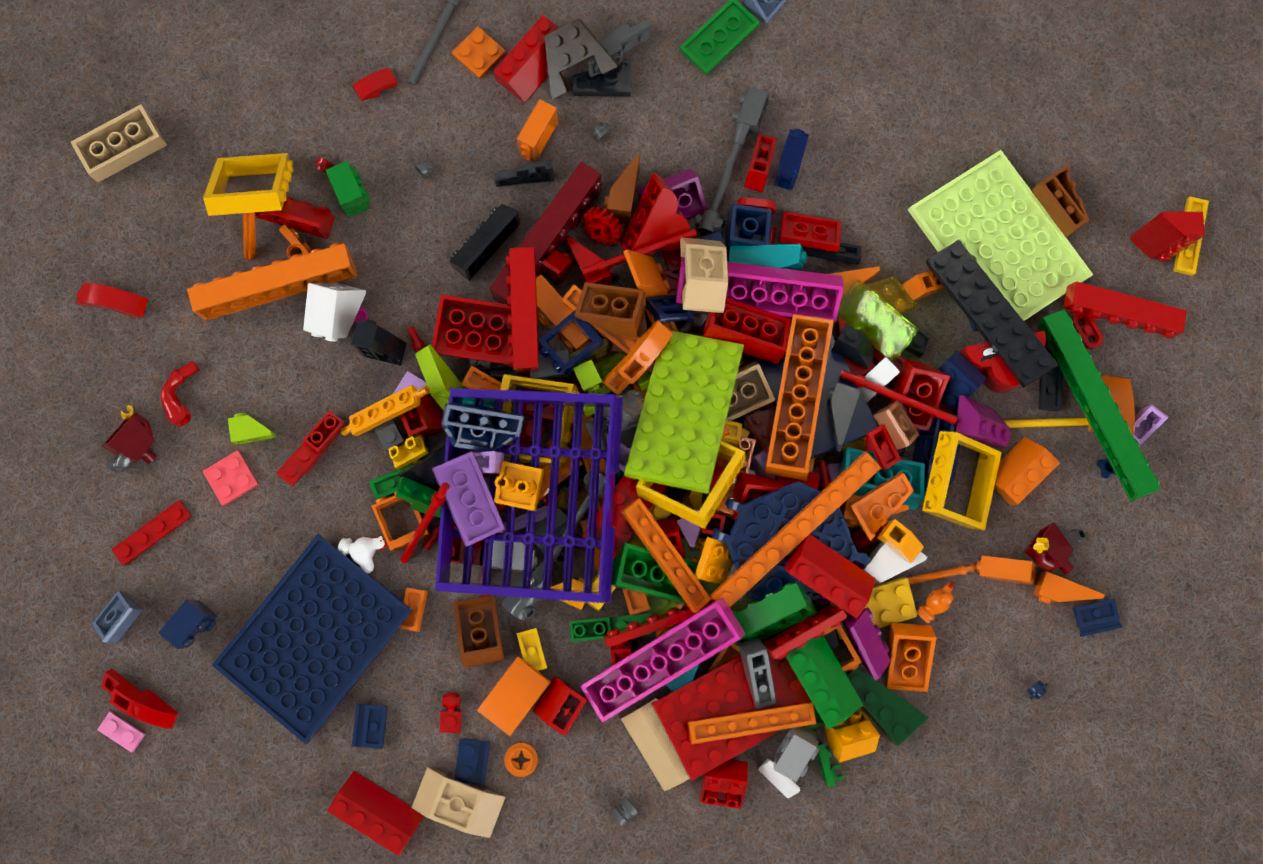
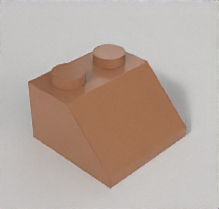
(897, 424)

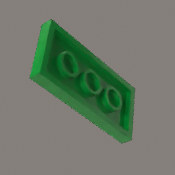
(719, 36)

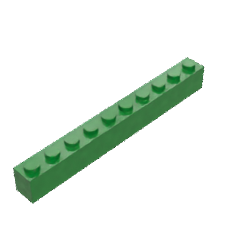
(1098, 406)

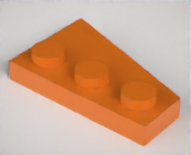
(878, 504)

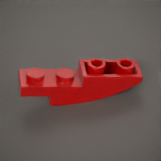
(311, 449)
(137, 704)

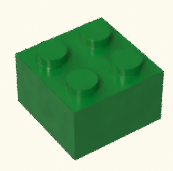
(348, 188)

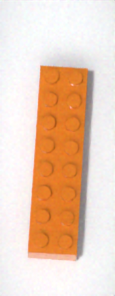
(271, 282)
(799, 397)

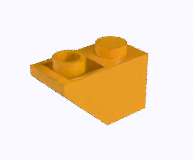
(901, 540)

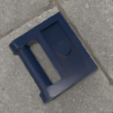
(667, 310)

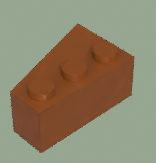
(1061, 201)

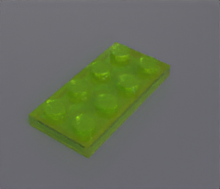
(877, 320)

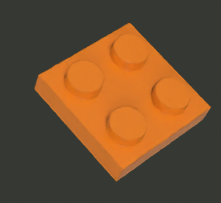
(478, 52)

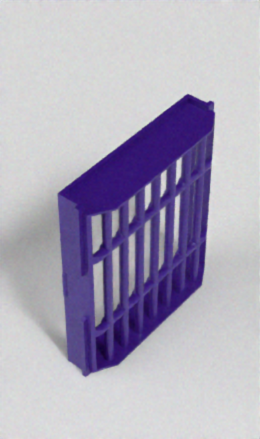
(606, 544)

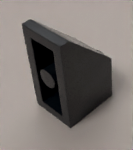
(854, 346)

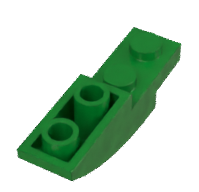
(417, 494)
(596, 628)

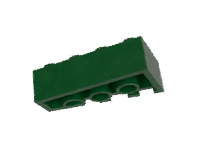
(887, 710)

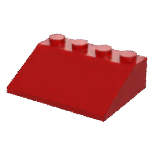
(472, 330)

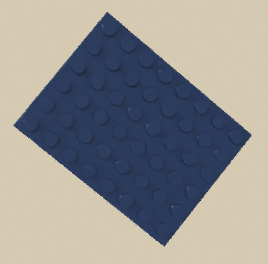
(312, 638)

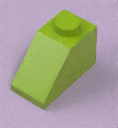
(588, 376)
(247, 429)

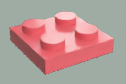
(230, 478)

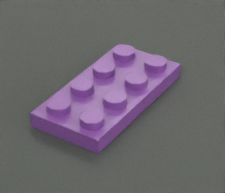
(469, 499)

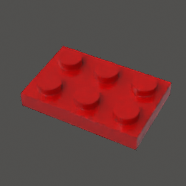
(810, 231)

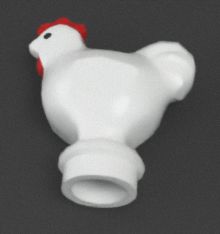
(362, 550)

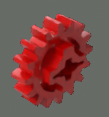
(602, 226)

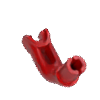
(175, 411)

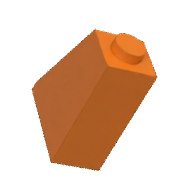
(1007, 570)

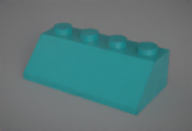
(913, 471)

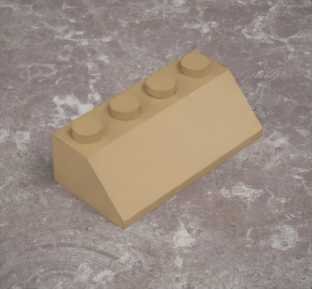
(655, 745)

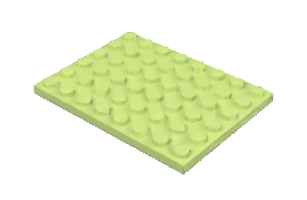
(1004, 233)

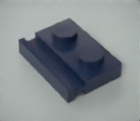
(1097, 617)
(369, 726)
(472, 761)

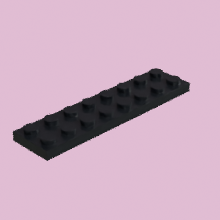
(991, 313)

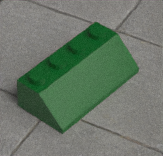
(639, 572)
(775, 613)
(824, 681)

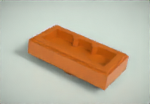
(479, 380)
(416, 601)

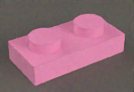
(121, 731)

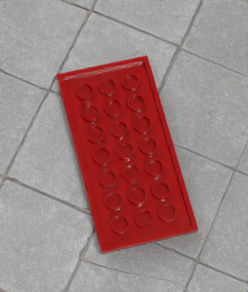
(720, 694)

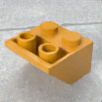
(852, 737)

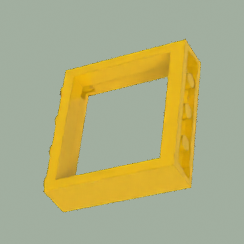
(253, 201)
(511, 382)
(982, 485)
(700, 518)

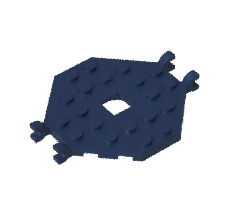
(765, 516)

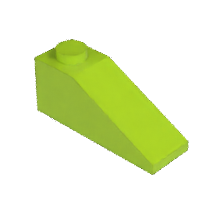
(437, 375)

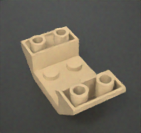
(704, 274)
(458, 804)

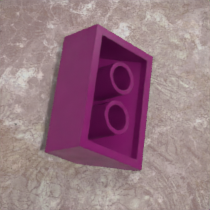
(687, 191)
(981, 423)
(867, 642)

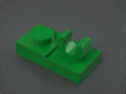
(824, 755)

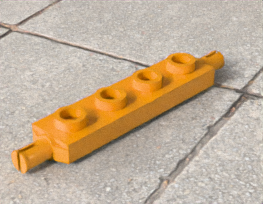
(385, 410)

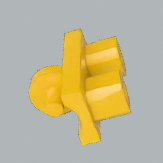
(408, 452)

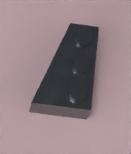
(378, 343)

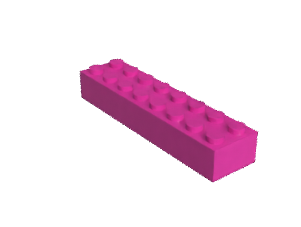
(780, 290)
(663, 659)

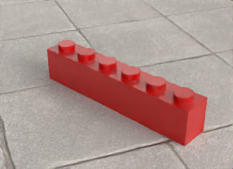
(1124, 309)
(523, 310)

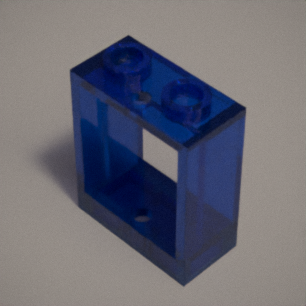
(791, 159)
(595, 343)

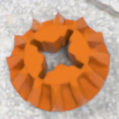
(513, 765)

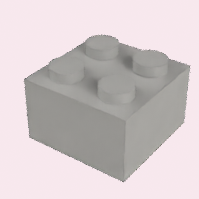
(795, 752)

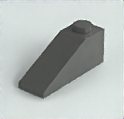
(841, 409)
(758, 672)

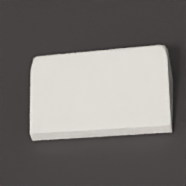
(781, 782)

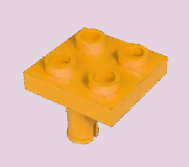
(518, 486)
(714, 561)

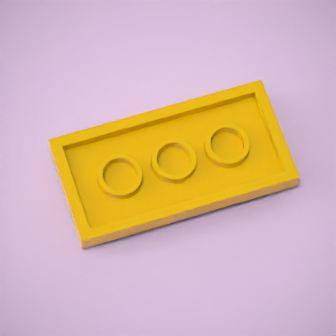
(889, 603)

